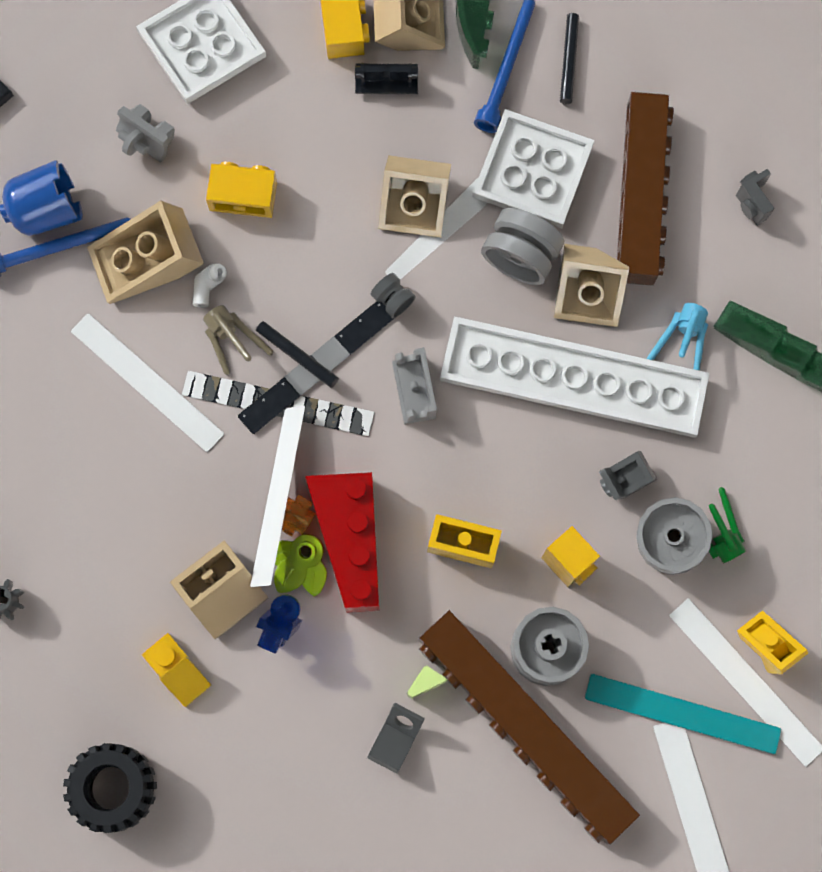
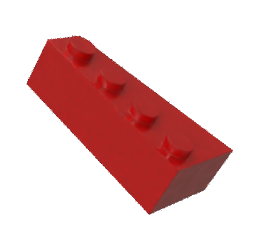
(348, 526)

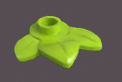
(297, 570)

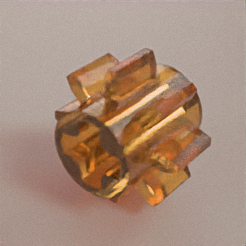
(297, 516)

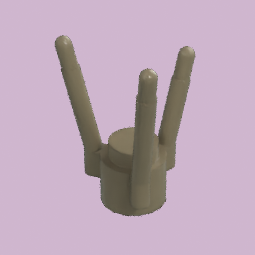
(223, 324)

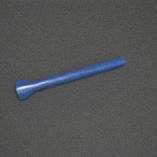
(489, 116)
(58, 245)

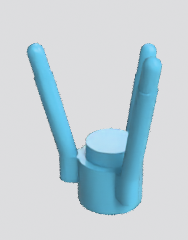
(690, 323)

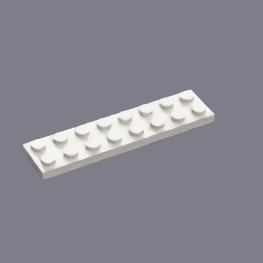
(575, 377)

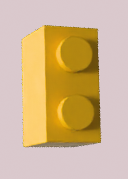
(343, 27)
(241, 189)
(464, 541)
(571, 557)

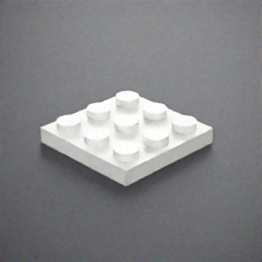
(200, 44)
(533, 168)

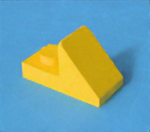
(772, 643)
(176, 670)

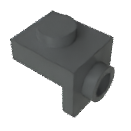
(752, 199)
(627, 476)

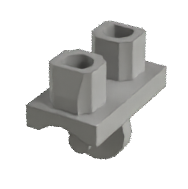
(142, 136)

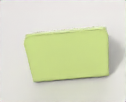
(425, 681)

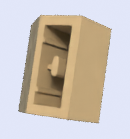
(218, 590)

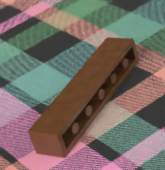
(643, 186)

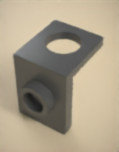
(395, 738)

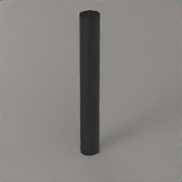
(569, 58)
(297, 354)

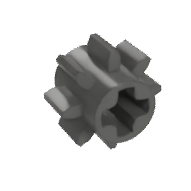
(13, 601)

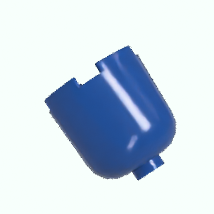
(40, 200)

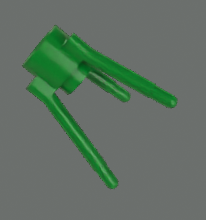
(728, 543)

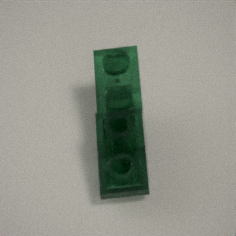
(471, 21)

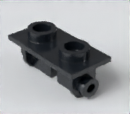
(386, 78)

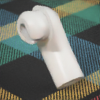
(205, 282)

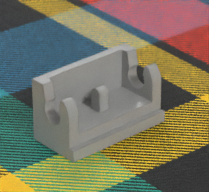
(414, 387)

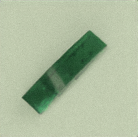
(772, 343)

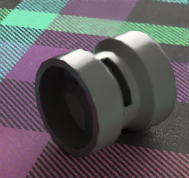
(392, 295)

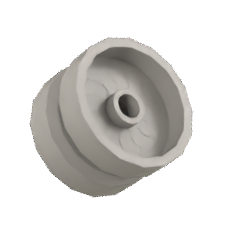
(522, 246)
(662, 519)
(563, 632)

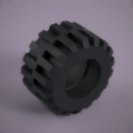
(81, 781)

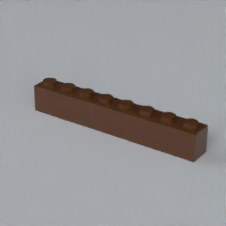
(529, 728)

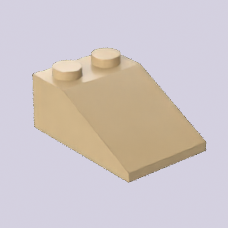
(145, 252)

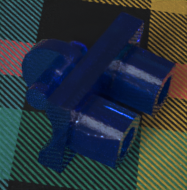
(279, 623)

